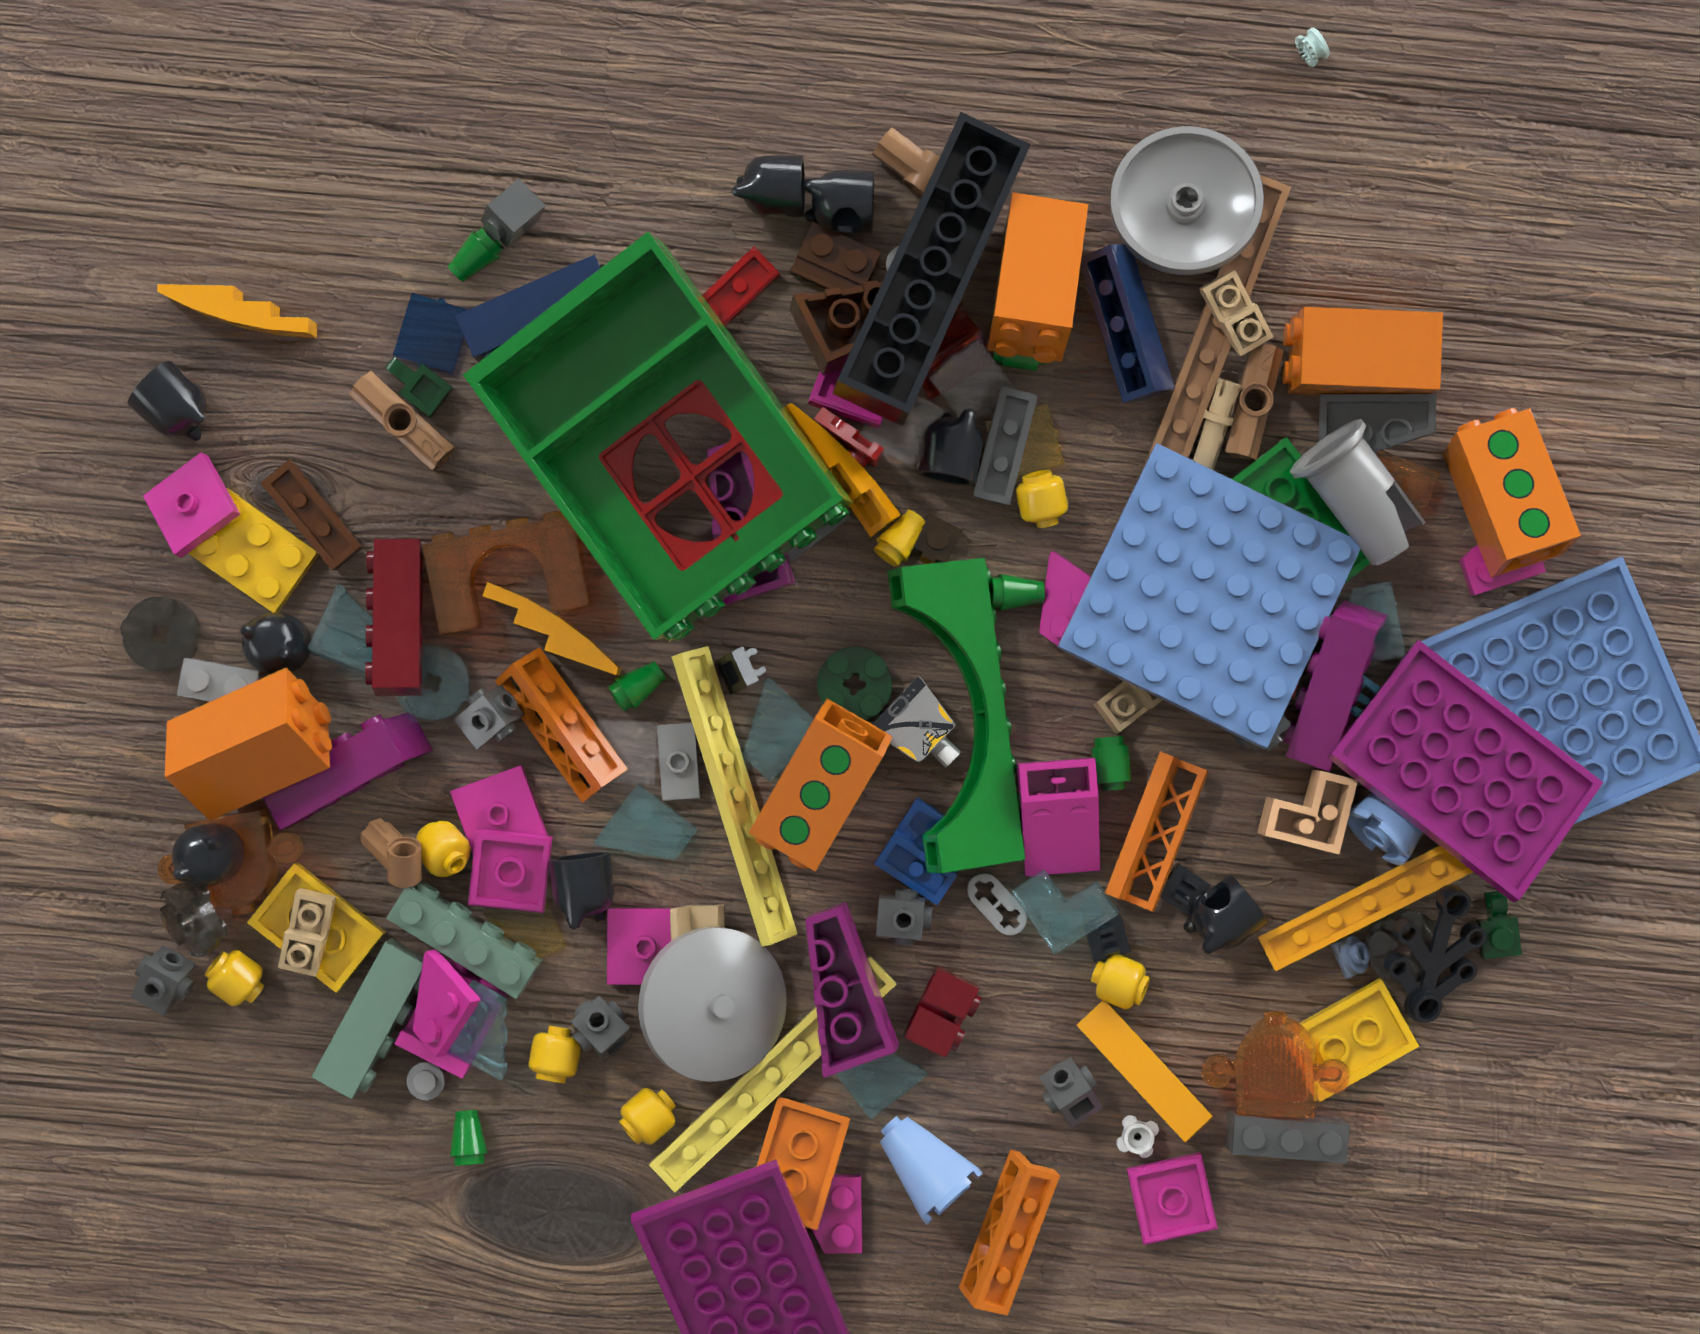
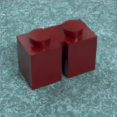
(941, 1012)

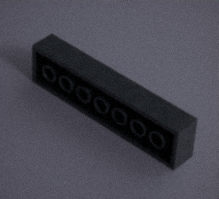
(931, 269)

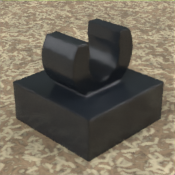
(738, 670)
(1183, 889)
(1108, 940)

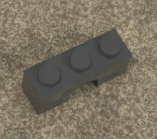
(1288, 1138)

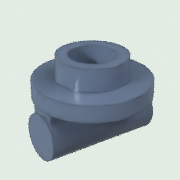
(1351, 956)

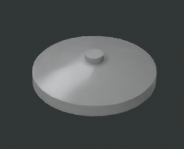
(1186, 200)
(712, 1004)

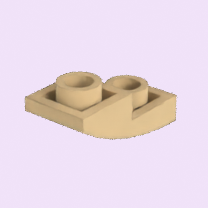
(1236, 313)
(1124, 705)
(307, 932)

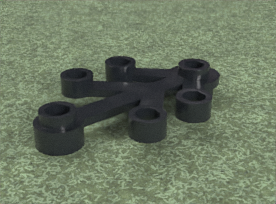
(1437, 957)

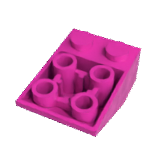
(1059, 815)

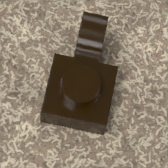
(936, 540)

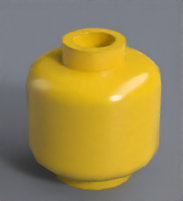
(1041, 498)
(443, 848)
(234, 978)
(1120, 981)
(554, 1055)
(647, 1116)

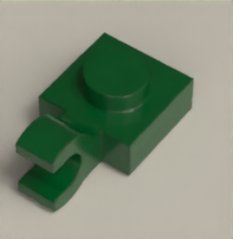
(422, 387)
(1501, 930)

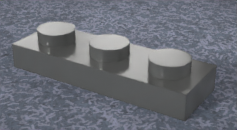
(1005, 446)

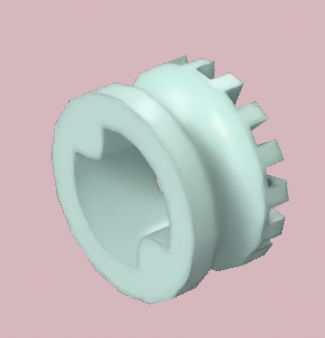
(1312, 46)

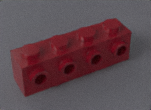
(397, 617)

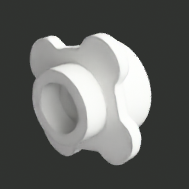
(1144, 1144)

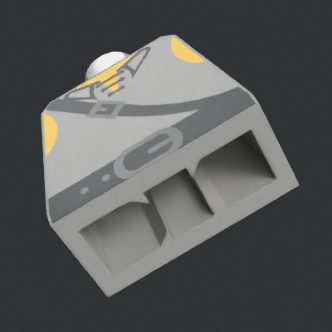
(919, 725)

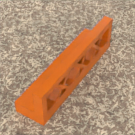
(563, 722)
(1143, 827)
(1008, 1233)

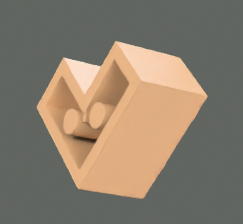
(1321, 818)

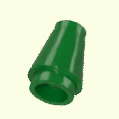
(475, 254)
(1015, 592)
(635, 686)
(467, 1139)

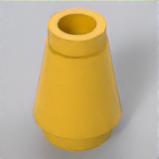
(899, 539)

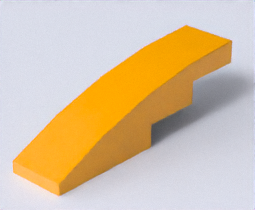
(227, 305)
(869, 501)
(563, 637)
(1144, 1071)

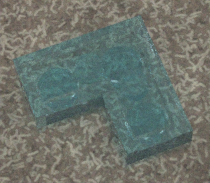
(1060, 919)

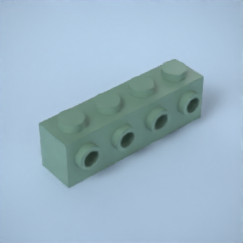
(465, 939)
(371, 1020)

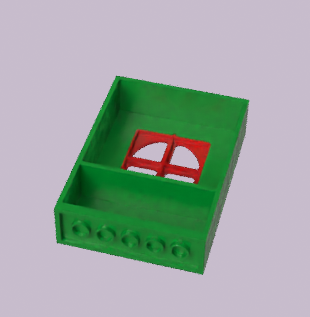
(613, 368)

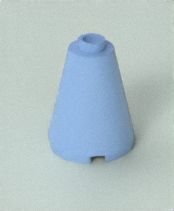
(1383, 827)
(926, 1166)

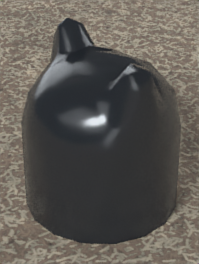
(773, 185)
(842, 201)
(169, 402)
(951, 449)
(275, 642)
(207, 855)
(582, 886)
(1225, 916)

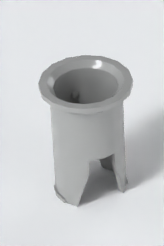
(1359, 492)

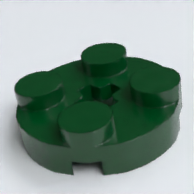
(871, 671)

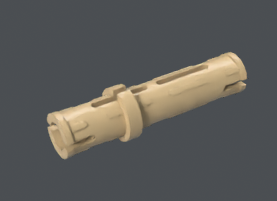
(1216, 423)

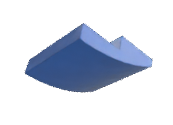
(905, 856)

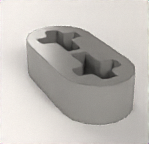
(1003, 897)

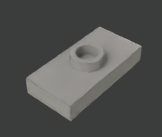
(678, 761)

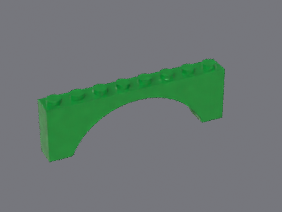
(957, 608)

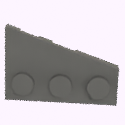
(1387, 417)

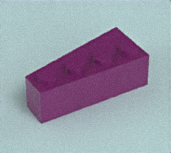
(734, 489)
(1334, 683)
(353, 763)
(846, 995)

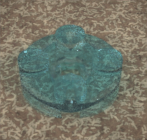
(453, 690)

